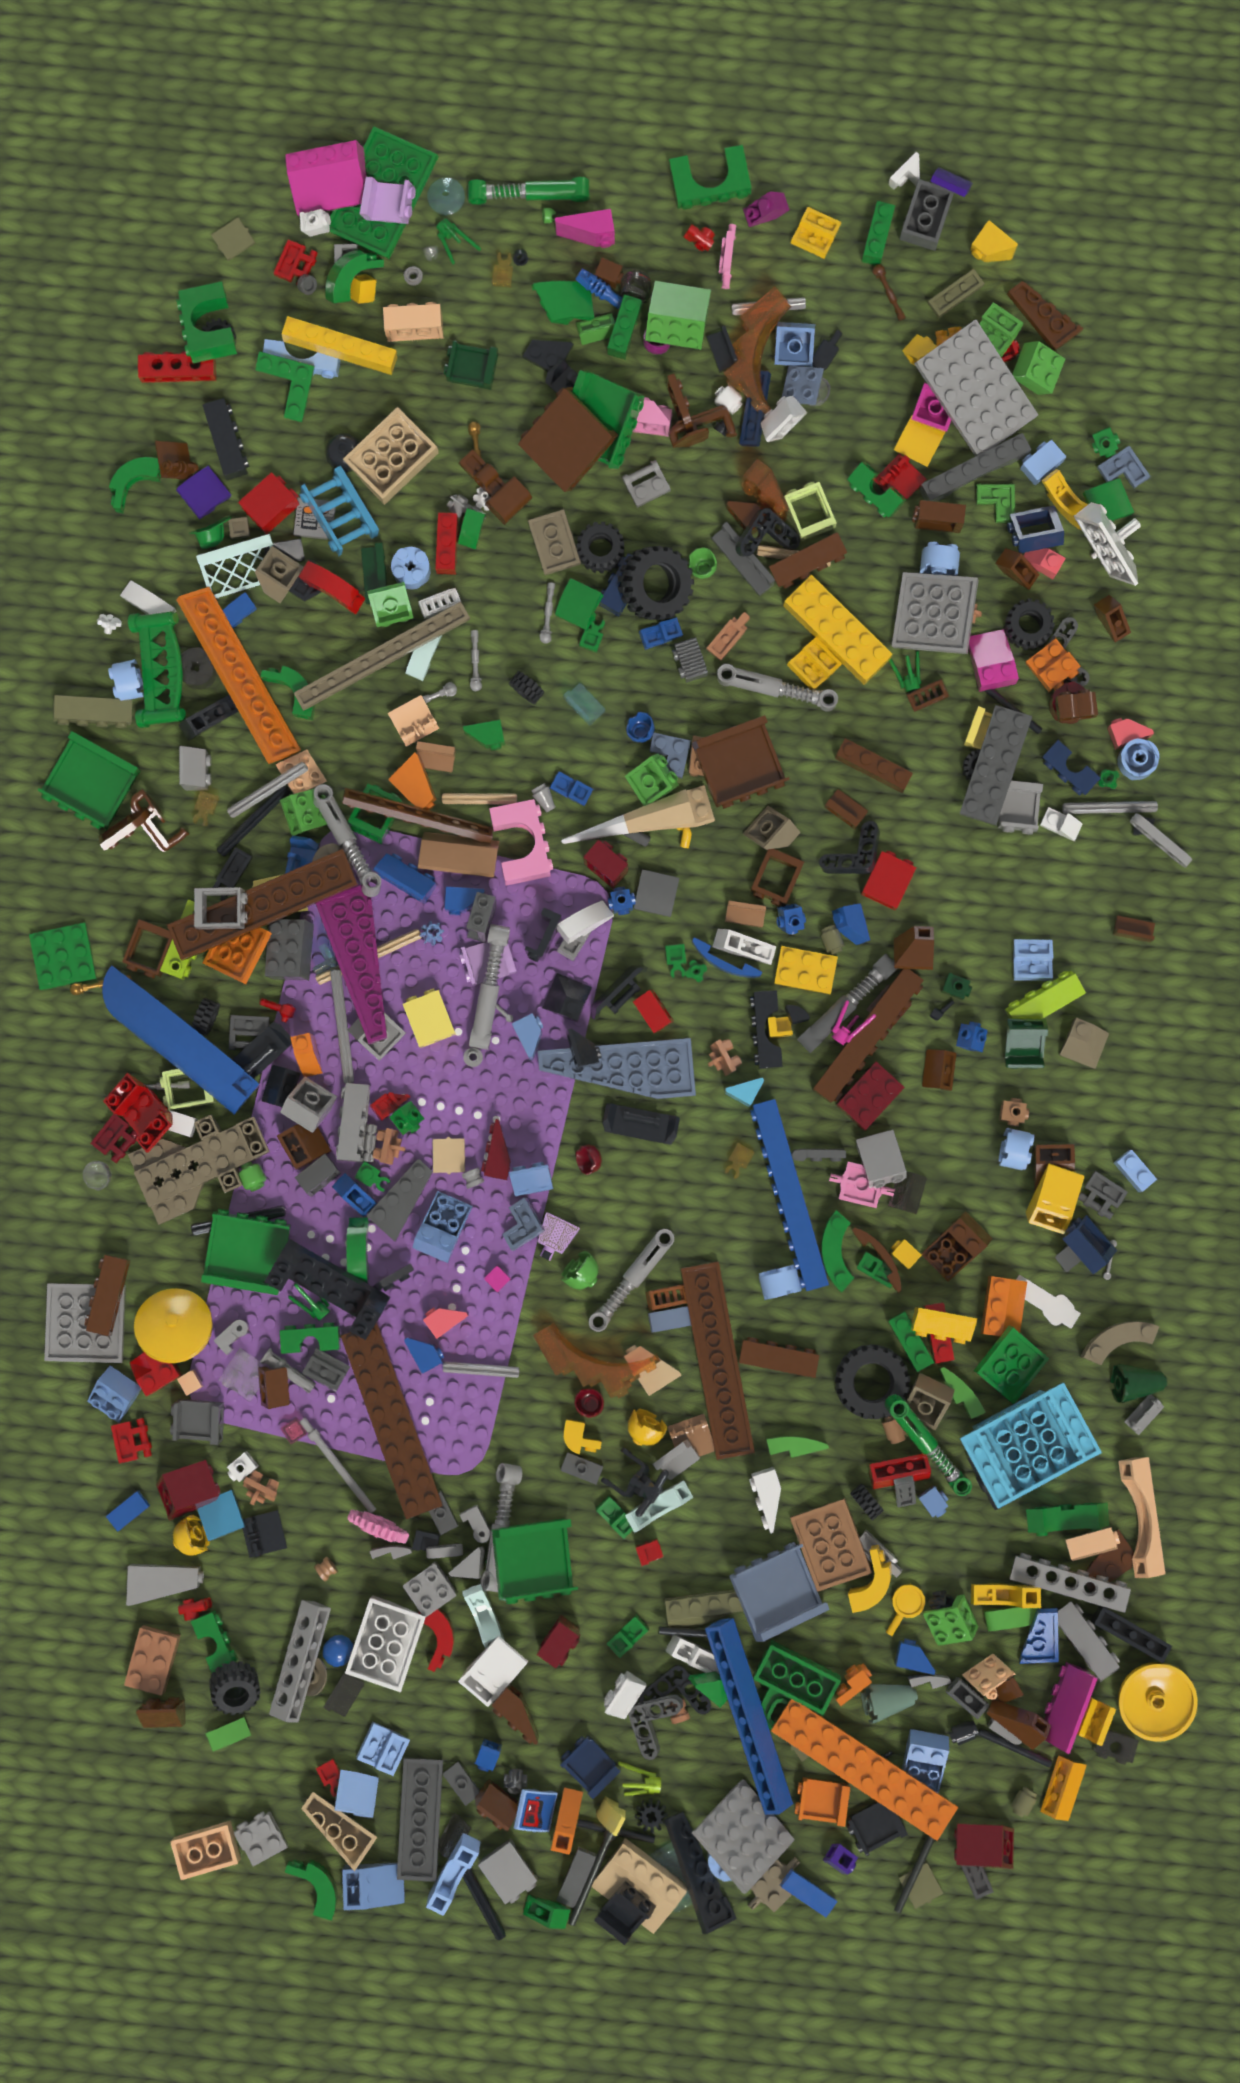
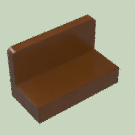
(846, 809)
(1134, 929)
(939, 1069)
(273, 1387)

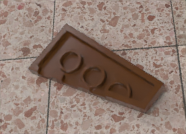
(1047, 321)

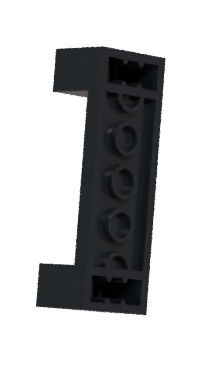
(330, 1284)

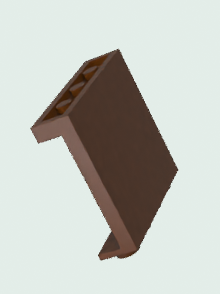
(566, 440)
(739, 762)

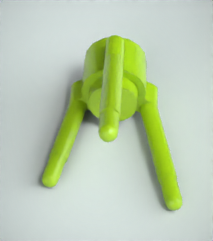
(651, 1784)

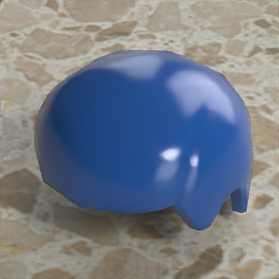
(640, 727)
(337, 1650)

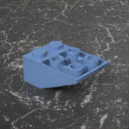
(531, 1180)
(442, 1227)
(926, 1757)
(372, 1886)

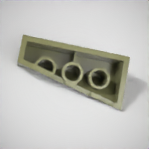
(92, 710)
(700, 1609)

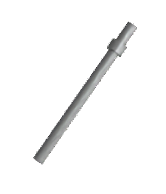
(314, 1435)

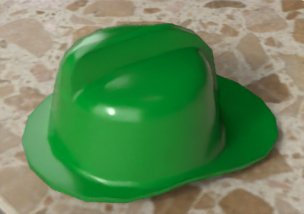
(210, 535)

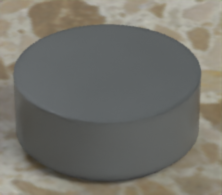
(307, 284)

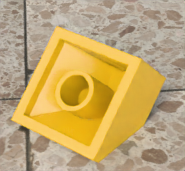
(993, 244)

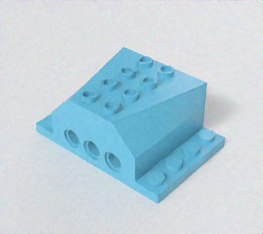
(1029, 1444)

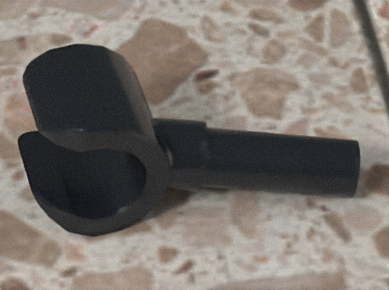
(937, 1014)

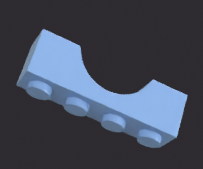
(324, 364)
(450, 1876)

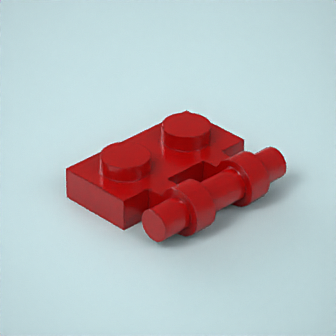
(290, 259)
(125, 1441)

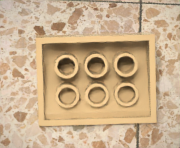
(391, 455)
(646, 1877)

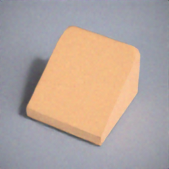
(190, 1382)

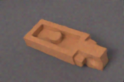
(728, 637)

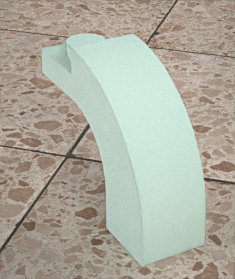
(666, 1501)
(483, 1614)

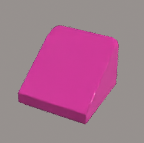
(497, 1278)

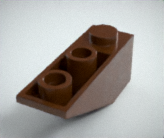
(1021, 1723)

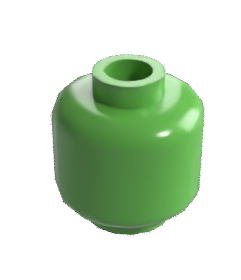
(252, 1176)

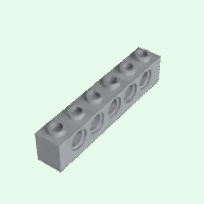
(1116, 1602)
(299, 1661)

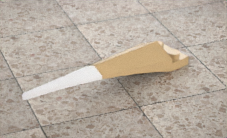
(678, 810)

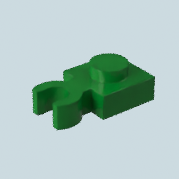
(592, 637)
(676, 956)
(369, 1175)

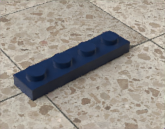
(751, 425)

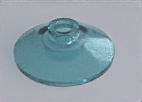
(446, 204)

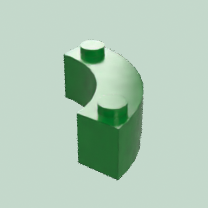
(831, 1251)
(1064, 1517)

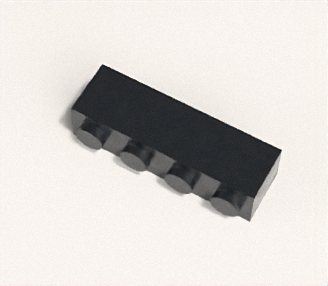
(225, 439)
(1131, 1634)

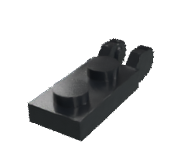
(233, 870)

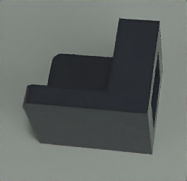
(425, 1539)

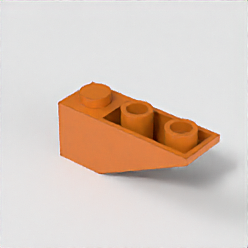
(567, 1821)

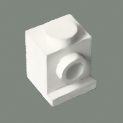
(315, 222)
(247, 1462)

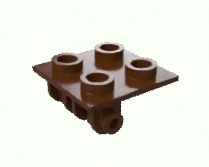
(174, 460)

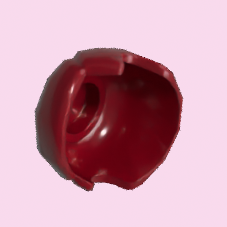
(588, 1159)
(589, 1403)

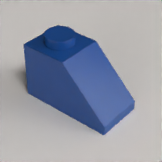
(460, 899)
(851, 923)
(354, 1194)
(424, 1354)
(911, 1657)
(488, 1755)

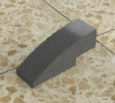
(576, 1877)

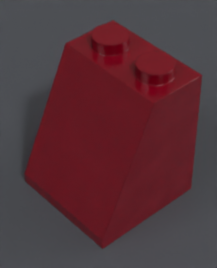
(187, 1489)
(984, 1846)

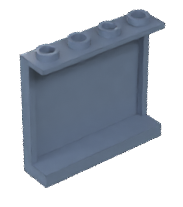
(777, 1592)

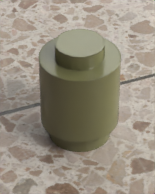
(832, 940)
(1024, 1802)

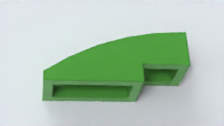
(962, 1393)
(795, 1444)

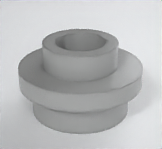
(413, 270)
(477, 1062)

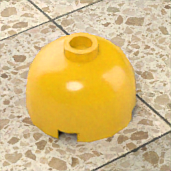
(644, 1428)
(190, 1536)

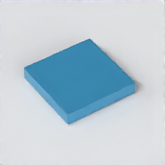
(221, 1516)

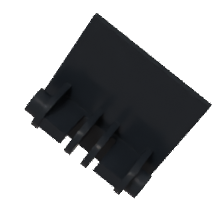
(264, 1534)

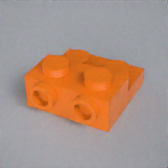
(1053, 665)
(857, 1680)

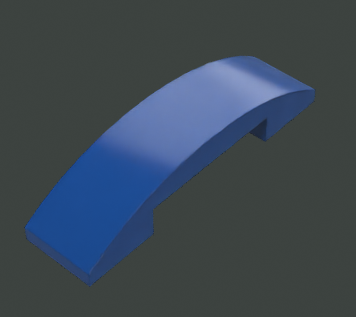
(703, 949)

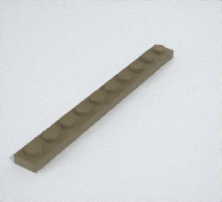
(382, 656)

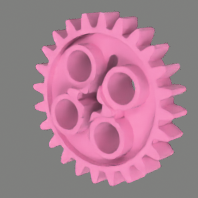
(378, 1526)

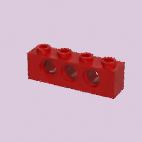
(185, 373)

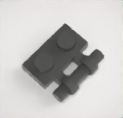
(1106, 1190)

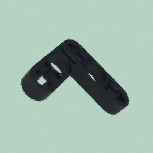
(763, 527)
(857, 859)
(680, 1684)

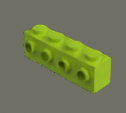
(172, 963)
(1048, 998)

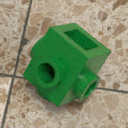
(1102, 435)
(407, 1118)

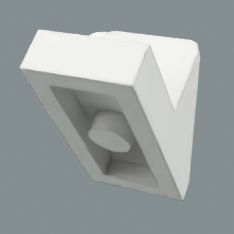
(908, 170)
(1061, 824)

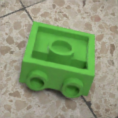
(390, 604)
(652, 779)

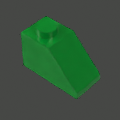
(487, 734)
(711, 1686)
(546, 1912)

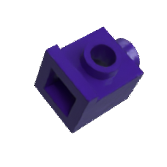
(848, 1861)

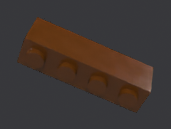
(808, 559)
(873, 765)
(108, 1295)
(779, 1358)

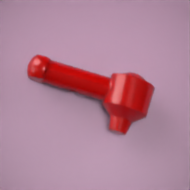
(286, 1010)

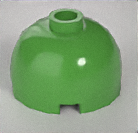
(582, 1272)

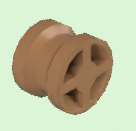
(326, 1569)

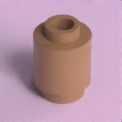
(893, 1430)

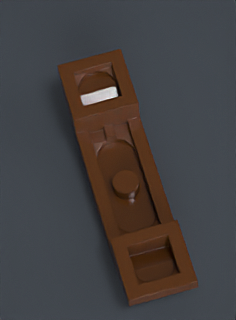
(864, 1238)

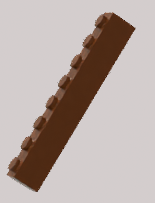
(864, 1043)

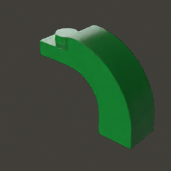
(343, 272)
(130, 473)
(295, 682)
(357, 1248)
(322, 1882)

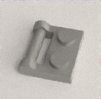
(648, 489)

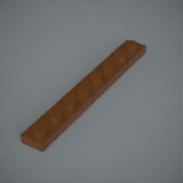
(417, 815)

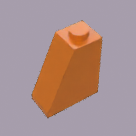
(414, 783)
(307, 1054)

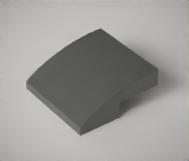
(656, 893)

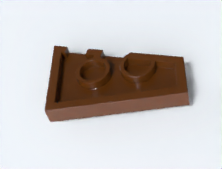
(1111, 1563)

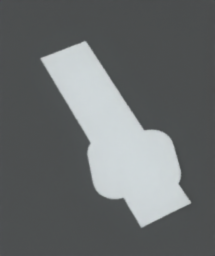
(1055, 1309)

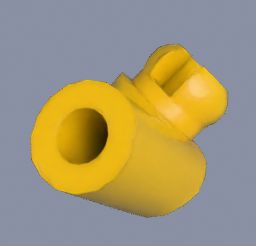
(686, 837)

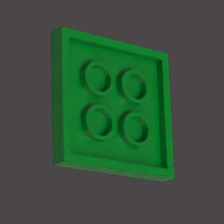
(63, 956)
(1011, 1364)

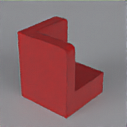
(649, 1551)

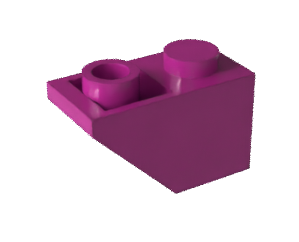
(766, 208)

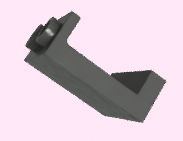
(481, 917)
(197, 1420)

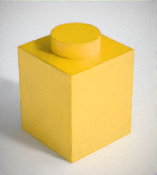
(905, 1253)

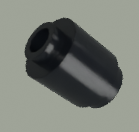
(963, 1732)

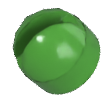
(547, 215)

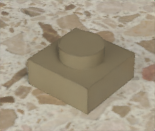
(239, 528)

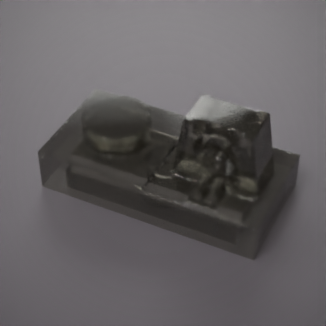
(450, 1837)

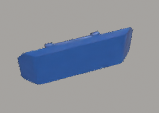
(301, 852)

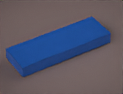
(808, 1893)

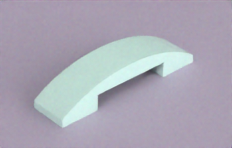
(421, 659)

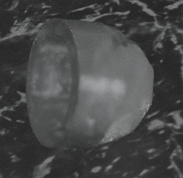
(431, 251)

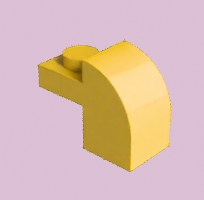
(574, 1437)

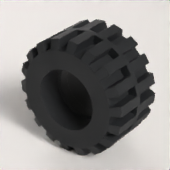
(595, 532)
(1033, 609)
(236, 1699)

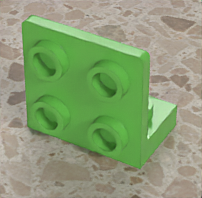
(301, 812)
(952, 1623)

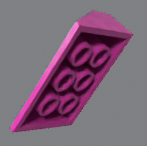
(327, 177)
(1068, 1705)

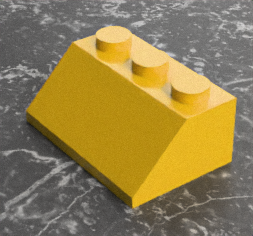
(943, 1325)

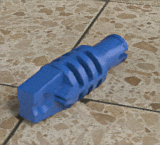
(600, 288)

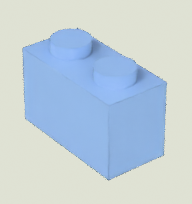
(1042, 462)
(1135, 1171)

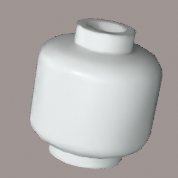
(729, 398)

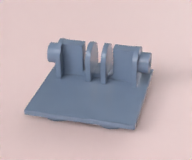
(803, 384)

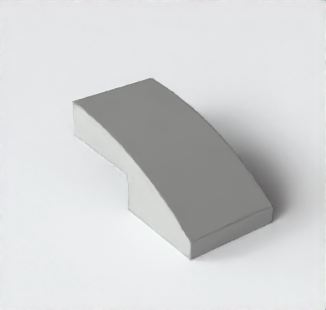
(572, 949)
(396, 1551)
(935, 1680)

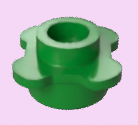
(1105, 774)
(697, 976)

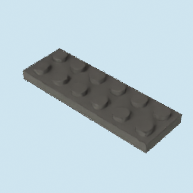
(995, 765)
(420, 1819)

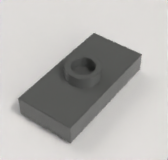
(581, 1468)
(904, 1491)
(443, 1517)
(461, 1783)
(977, 1881)

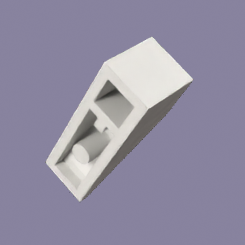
(744, 946)

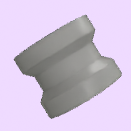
(473, 1178)

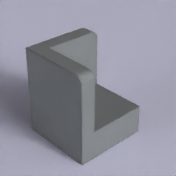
(1067, 1258)

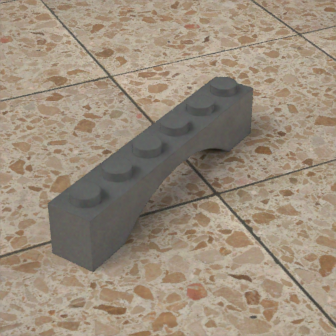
(959, 476)

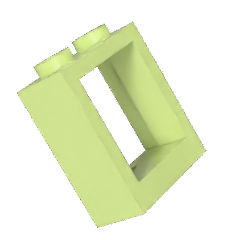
(817, 528)
(168, 1100)

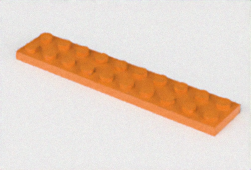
(238, 675)
(864, 1769)

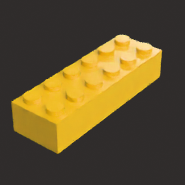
(837, 629)

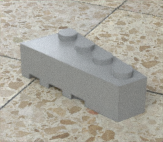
(353, 1122)
(1086, 1641)

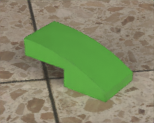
(228, 1734)

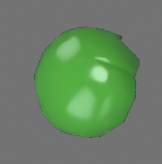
(702, 563)

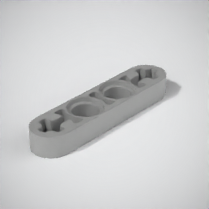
(1160, 840)

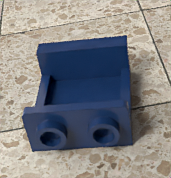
(590, 1765)

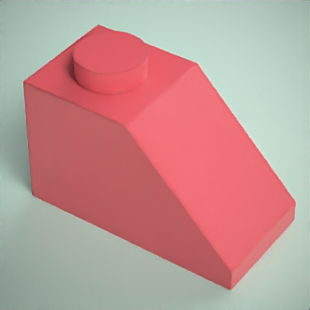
(1045, 561)
(1126, 730)
(442, 1320)

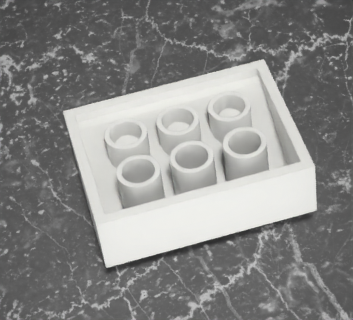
(1106, 543)
(385, 1644)

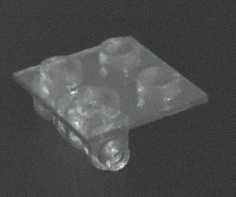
(242, 1374)

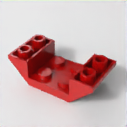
(141, 1110)

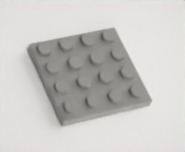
(935, 612)
(65, 1329)
(742, 1836)

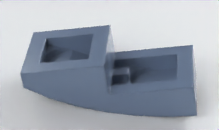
(669, 1319)

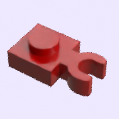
(329, 1774)

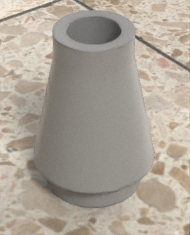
(543, 797)

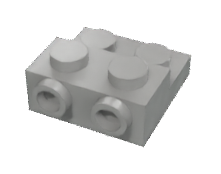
(260, 1838)

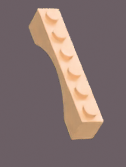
(1148, 1554)

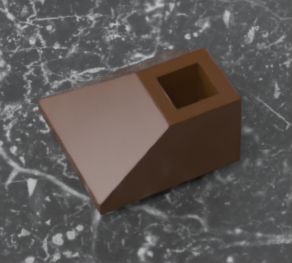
(915, 948)

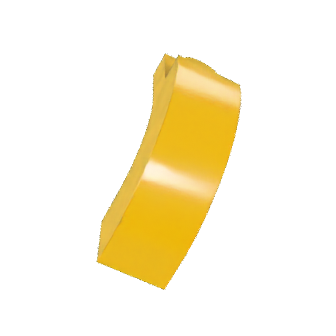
(1063, 497)
(1006, 1594)
(869, 1595)

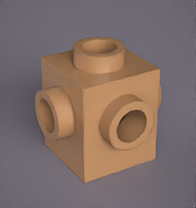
(1007, 1115)

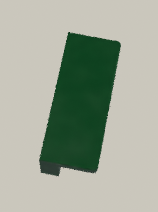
(373, 568)

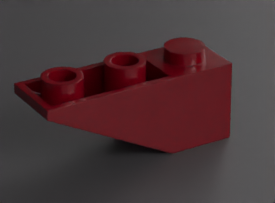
(498, 1158)

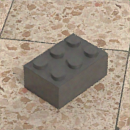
(926, 215)
(289, 950)

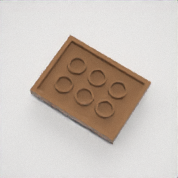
(831, 1544)

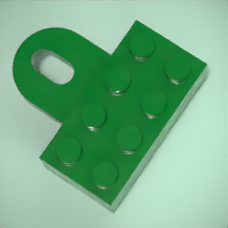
(794, 1678)

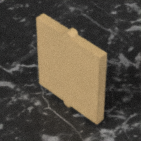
(448, 1155)

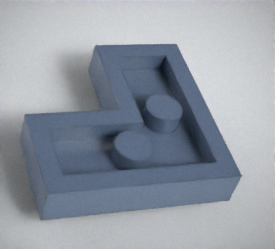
(1124, 463)
(674, 748)
(527, 1227)

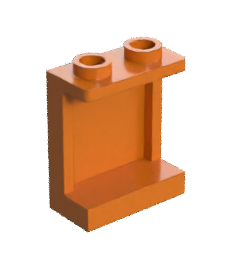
(822, 1800)

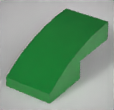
(471, 528)
(875, 1269)
(614, 1516)
(628, 1636)

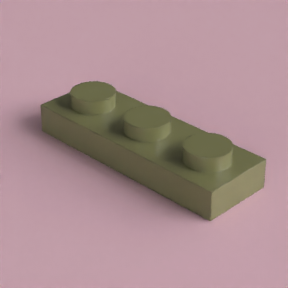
(956, 293)

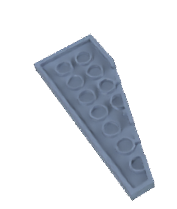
(641, 1068)

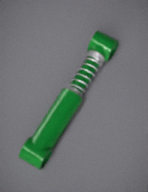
(575, 189)
(927, 1444)

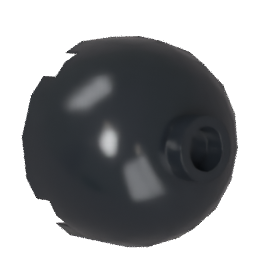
(338, 448)

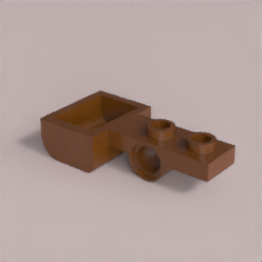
(504, 499)

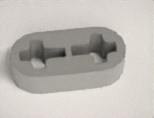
(444, 1551)

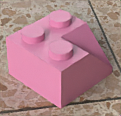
(654, 419)

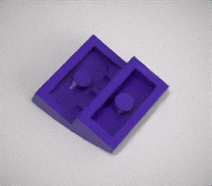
(951, 182)
(203, 492)

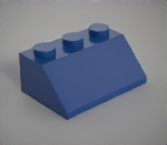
(405, 877)

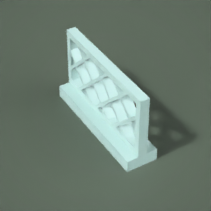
(230, 552)

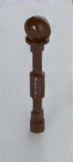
(880, 273)

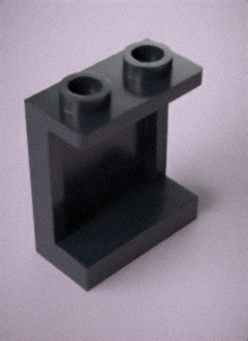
(541, 952)
(874, 1827)
(624, 1912)

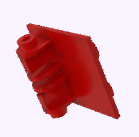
(901, 476)

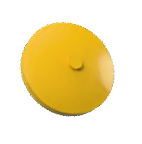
(173, 1325)
(1157, 1701)

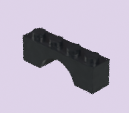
(768, 1054)

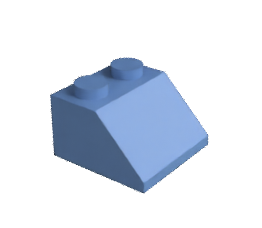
(794, 344)
(529, 1033)

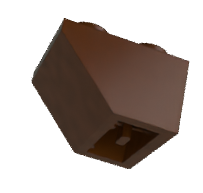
(303, 1145)
(497, 1805)

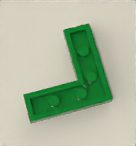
(301, 377)

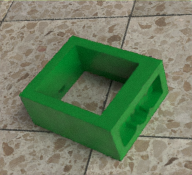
(367, 830)

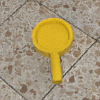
(908, 1603)

